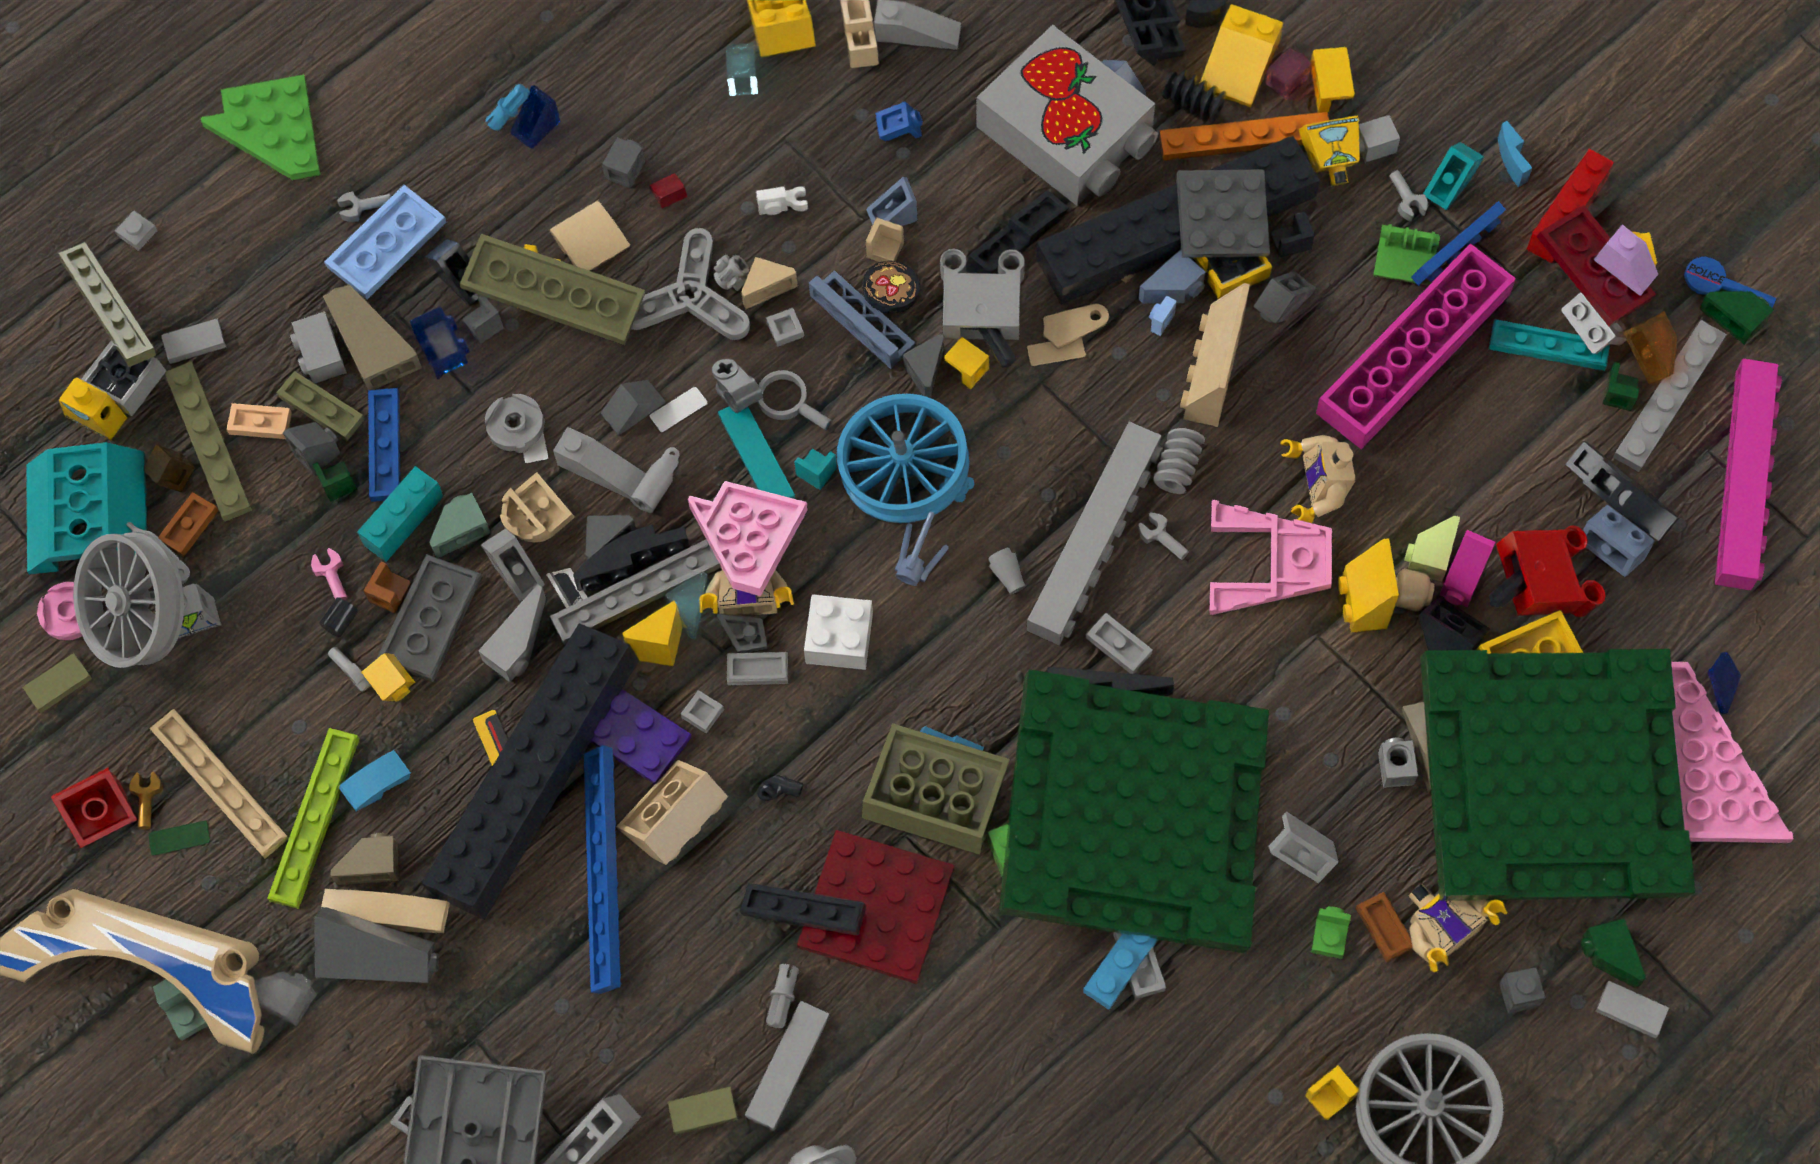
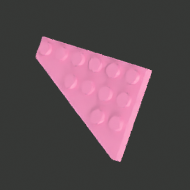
(1717, 787)

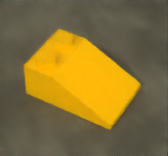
(1242, 54)
(1369, 589)
(1544, 635)

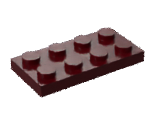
(1574, 246)

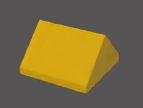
(656, 636)

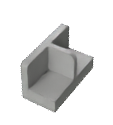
(1304, 848)

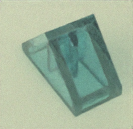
(688, 602)

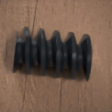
(1194, 96)

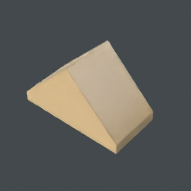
(767, 281)

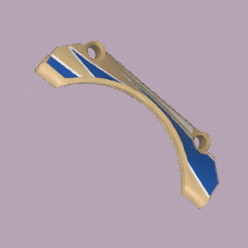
(187, 956)

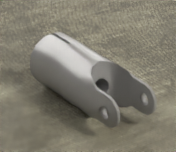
(656, 481)

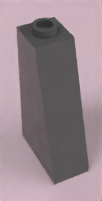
(369, 951)

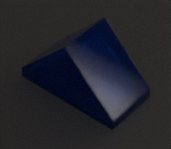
(535, 118)

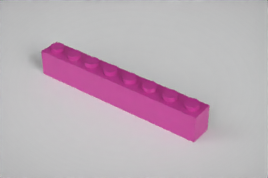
(1747, 475)

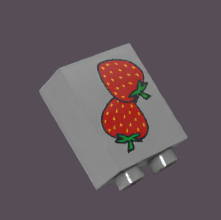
(1067, 116)

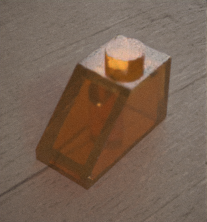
(1653, 346)

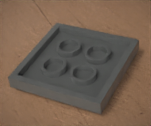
(1222, 213)

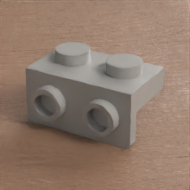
(1591, 326)

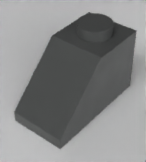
(1283, 297)
(312, 445)

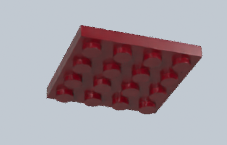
(901, 902)

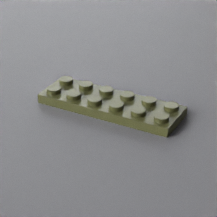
(552, 289)

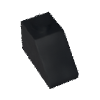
(450, 264)

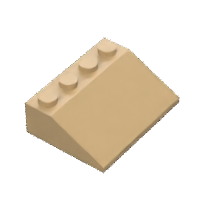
(1215, 358)

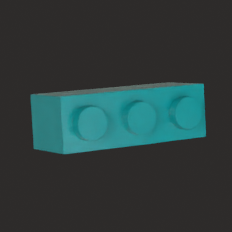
(400, 514)

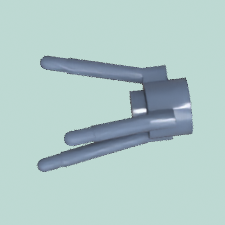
(911, 569)

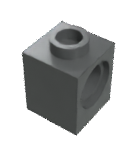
(623, 162)

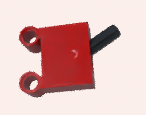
(1543, 575)

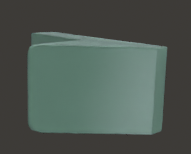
(179, 1010)

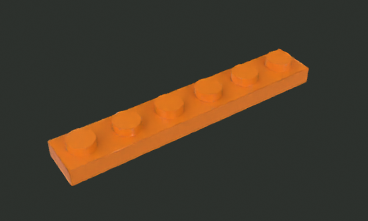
(1233, 136)

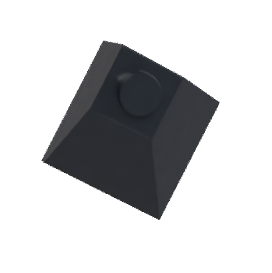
(1450, 627)

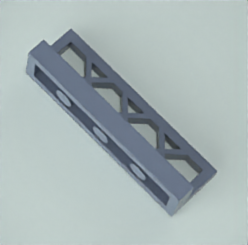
(858, 323)

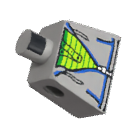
(199, 611)

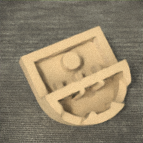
(534, 511)

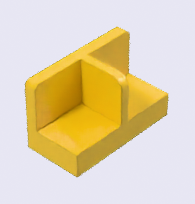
(1331, 76)

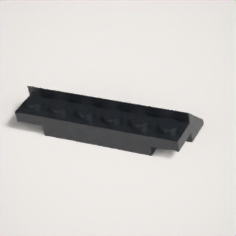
(1152, 28)

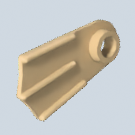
(1073, 324)

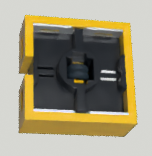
(1231, 272)

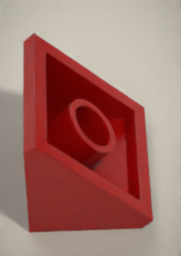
(94, 807)

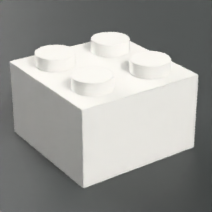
(838, 632)

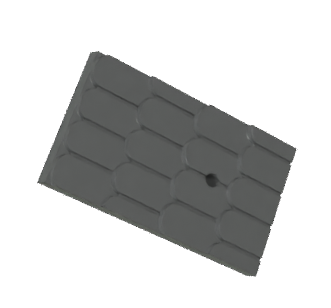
(474, 1113)

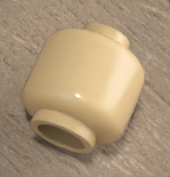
(1414, 590)

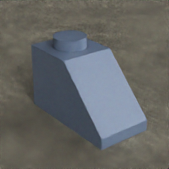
(1176, 278)

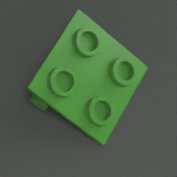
(1404, 252)

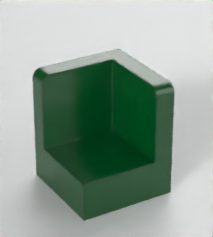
(1620, 389)
(335, 480)

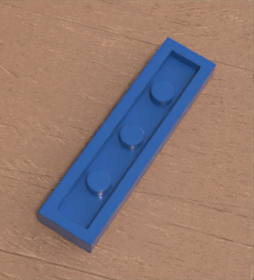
(1451, 251)
(384, 442)

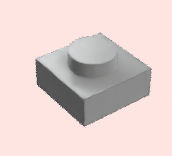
(136, 230)
(785, 327)
(702, 711)

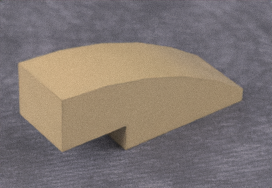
(859, 33)

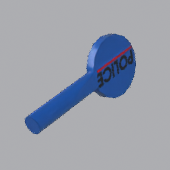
(1708, 275)

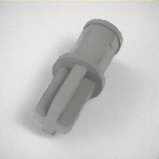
(782, 996)

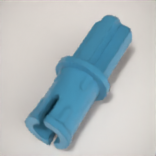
(507, 107)

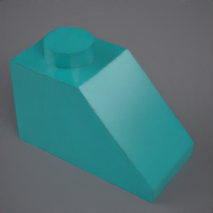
(1453, 175)

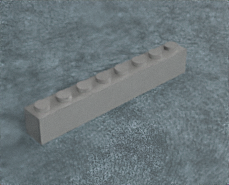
(1094, 533)

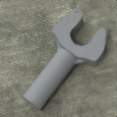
(1408, 197)
(359, 205)
(1161, 535)
(349, 669)

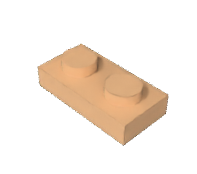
(258, 421)

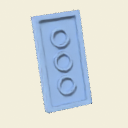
(385, 242)

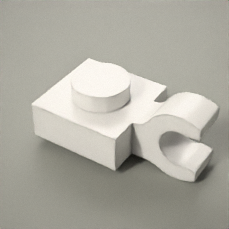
(777, 199)

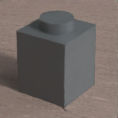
(1522, 990)

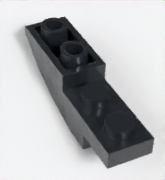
(1621, 492)
(617, 558)

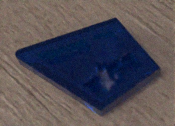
(1724, 681)

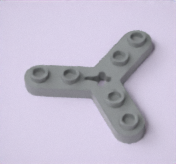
(705, 305)

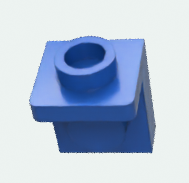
(898, 121)

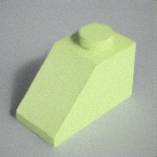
(1433, 549)

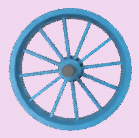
(903, 457)

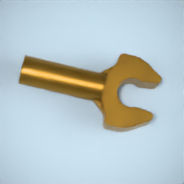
(145, 797)

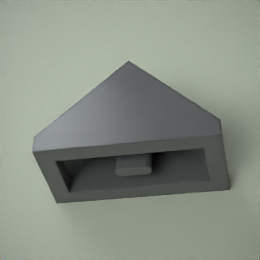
(924, 363)
(631, 404)
(605, 529)

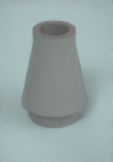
(1007, 569)

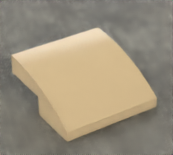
(590, 237)

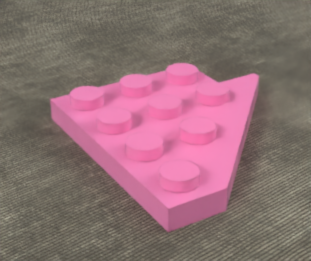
(748, 532)

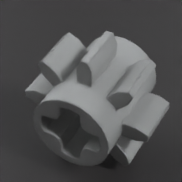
(731, 272)

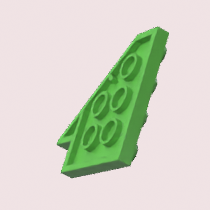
(270, 124)

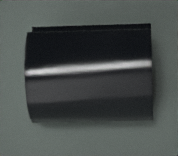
(338, 617)

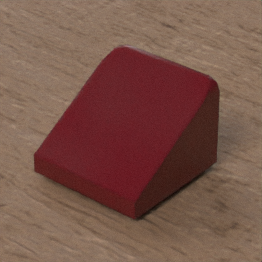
(668, 190)

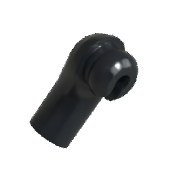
(777, 786)

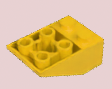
(781, 25)

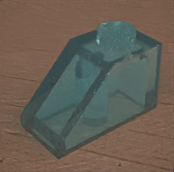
(741, 69)

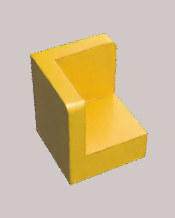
(969, 361)
(1332, 1093)

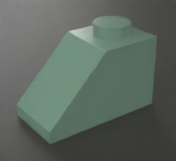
(458, 525)

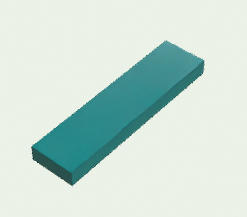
(1545, 345)
(755, 452)

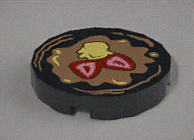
(891, 286)

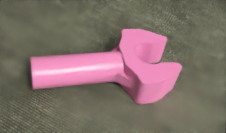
(330, 573)

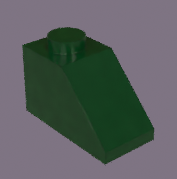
(1737, 312)
(1614, 952)

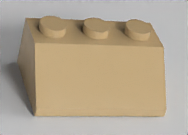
(673, 811)

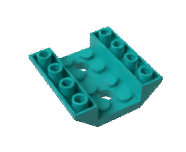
(103, 499)

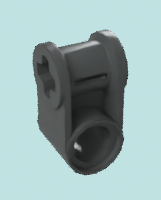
(735, 385)

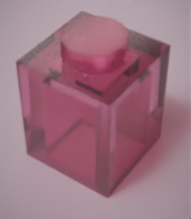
(1288, 73)

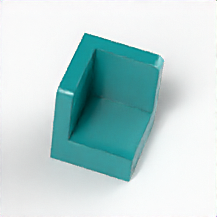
(816, 468)

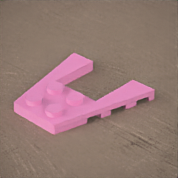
(1298, 558)

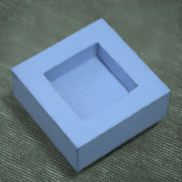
(1162, 315)

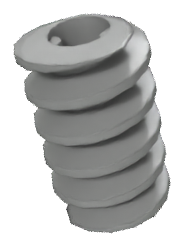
(1178, 459)

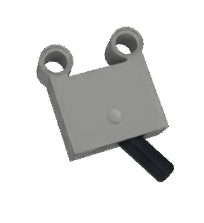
(983, 303)

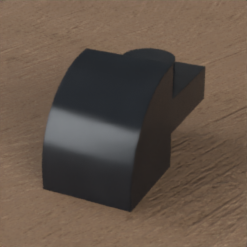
(1205, 12)

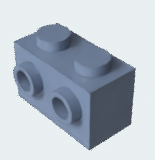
(1622, 542)

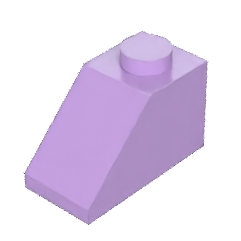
(1628, 260)

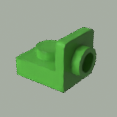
(1330, 932)

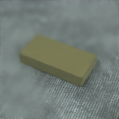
(57, 683)
(702, 1110)

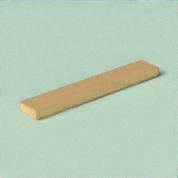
(219, 783)

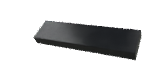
(803, 909)

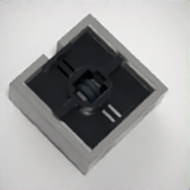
(124, 384)

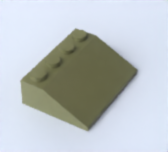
(935, 788)

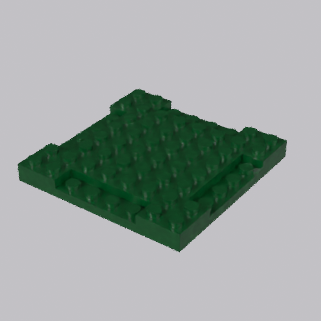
(1555, 775)
(1134, 813)

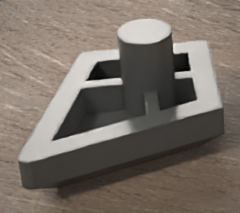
(745, 633)

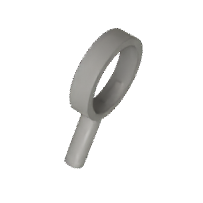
(801, 407)

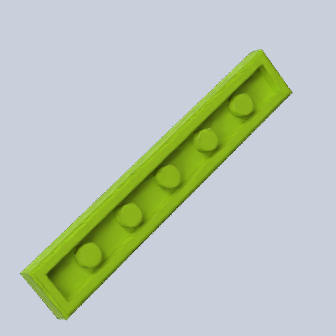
(313, 818)

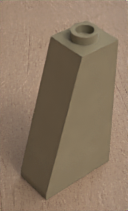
(373, 344)

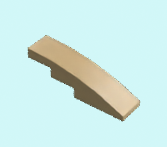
(390, 910)

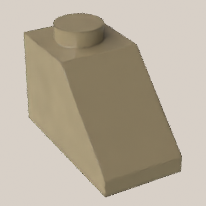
(369, 861)

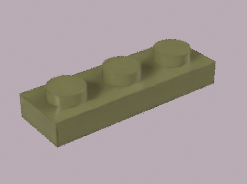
(320, 406)

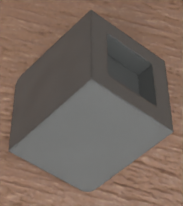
(483, 321)

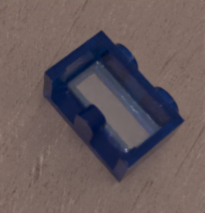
(439, 341)

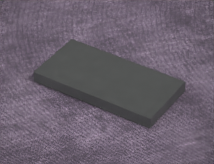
(431, 616)

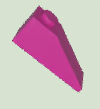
(1467, 569)

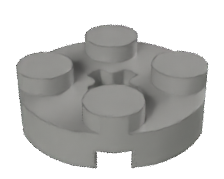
(520, 437)

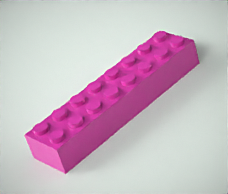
(1415, 346)

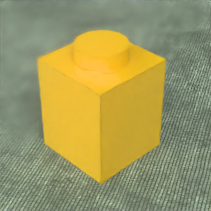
(388, 678)

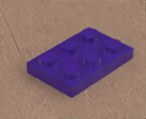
(640, 737)

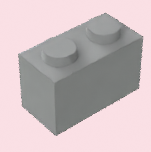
(318, 348)

